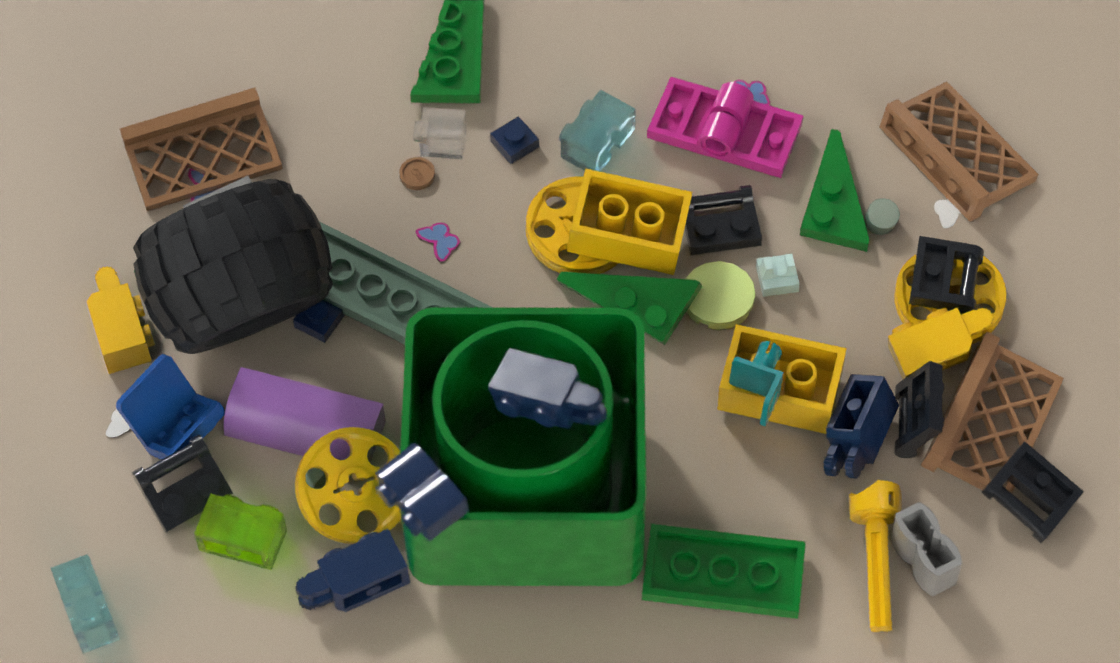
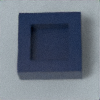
(514, 140)
(319, 320)

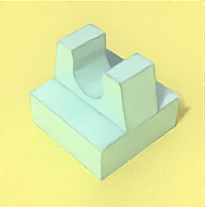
(777, 275)

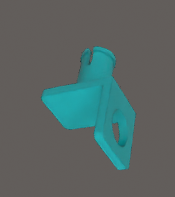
(760, 376)

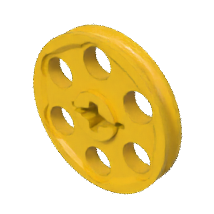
(560, 221)
(991, 293)
(337, 475)

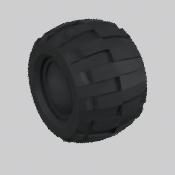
(232, 265)

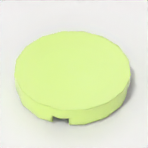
(724, 297)

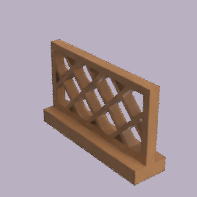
(195, 121)
(937, 159)
(969, 396)

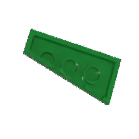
(454, 56)

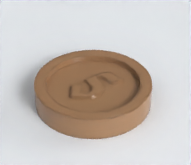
(417, 173)

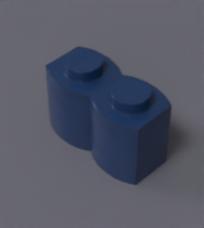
(420, 492)

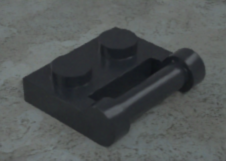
(725, 229)
(934, 272)
(919, 409)
(1040, 483)
(188, 495)

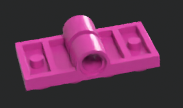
(725, 125)

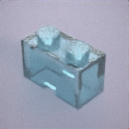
(593, 133)
(85, 603)

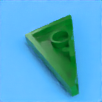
(834, 206)
(654, 300)

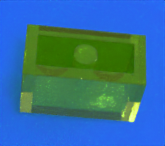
(241, 531)

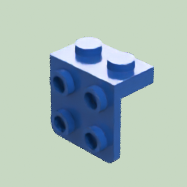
(166, 409)

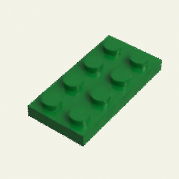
(724, 571)

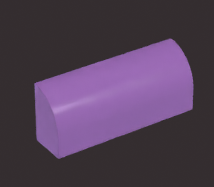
(295, 414)

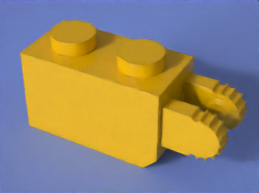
(117, 323)
(941, 338)

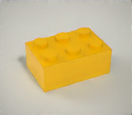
(629, 221)
(808, 381)

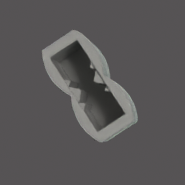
(932, 554)

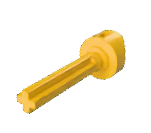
(875, 512)

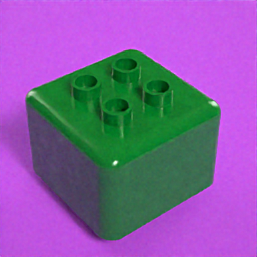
(538, 497)

